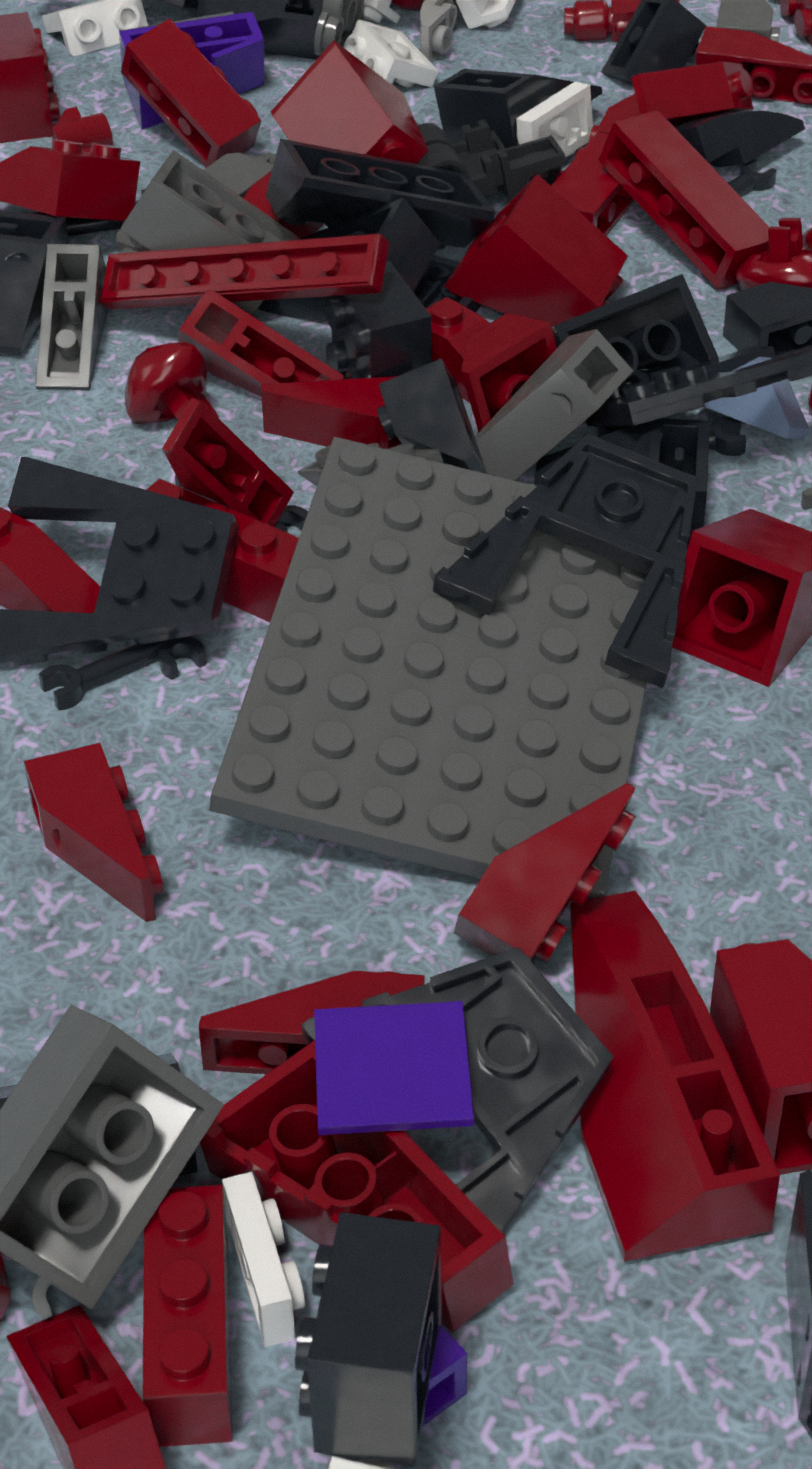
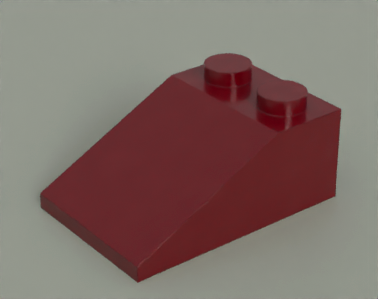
(71, 181)

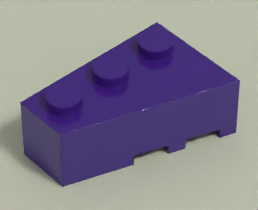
(225, 41)

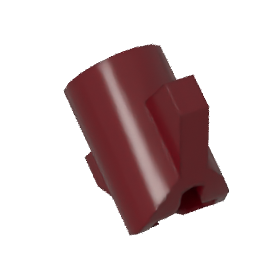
(83, 130)

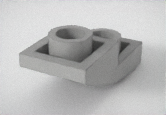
(436, 27)

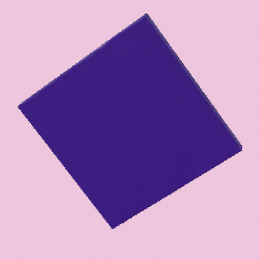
(392, 1068)

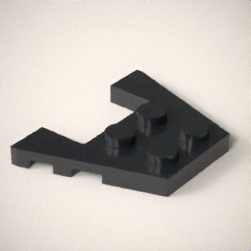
(527, 1070)

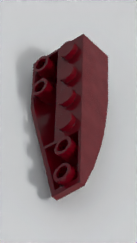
(670, 1118)

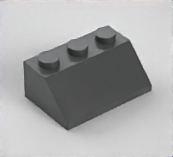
(195, 210)
(92, 1151)

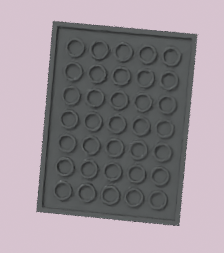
(414, 716)

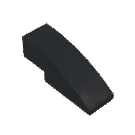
(738, 136)

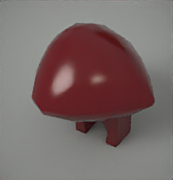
(783, 262)
(164, 383)

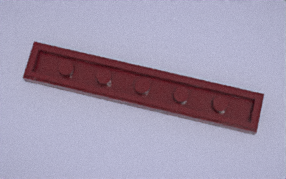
(246, 272)

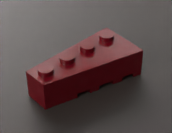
(25, 82)
(374, 1174)

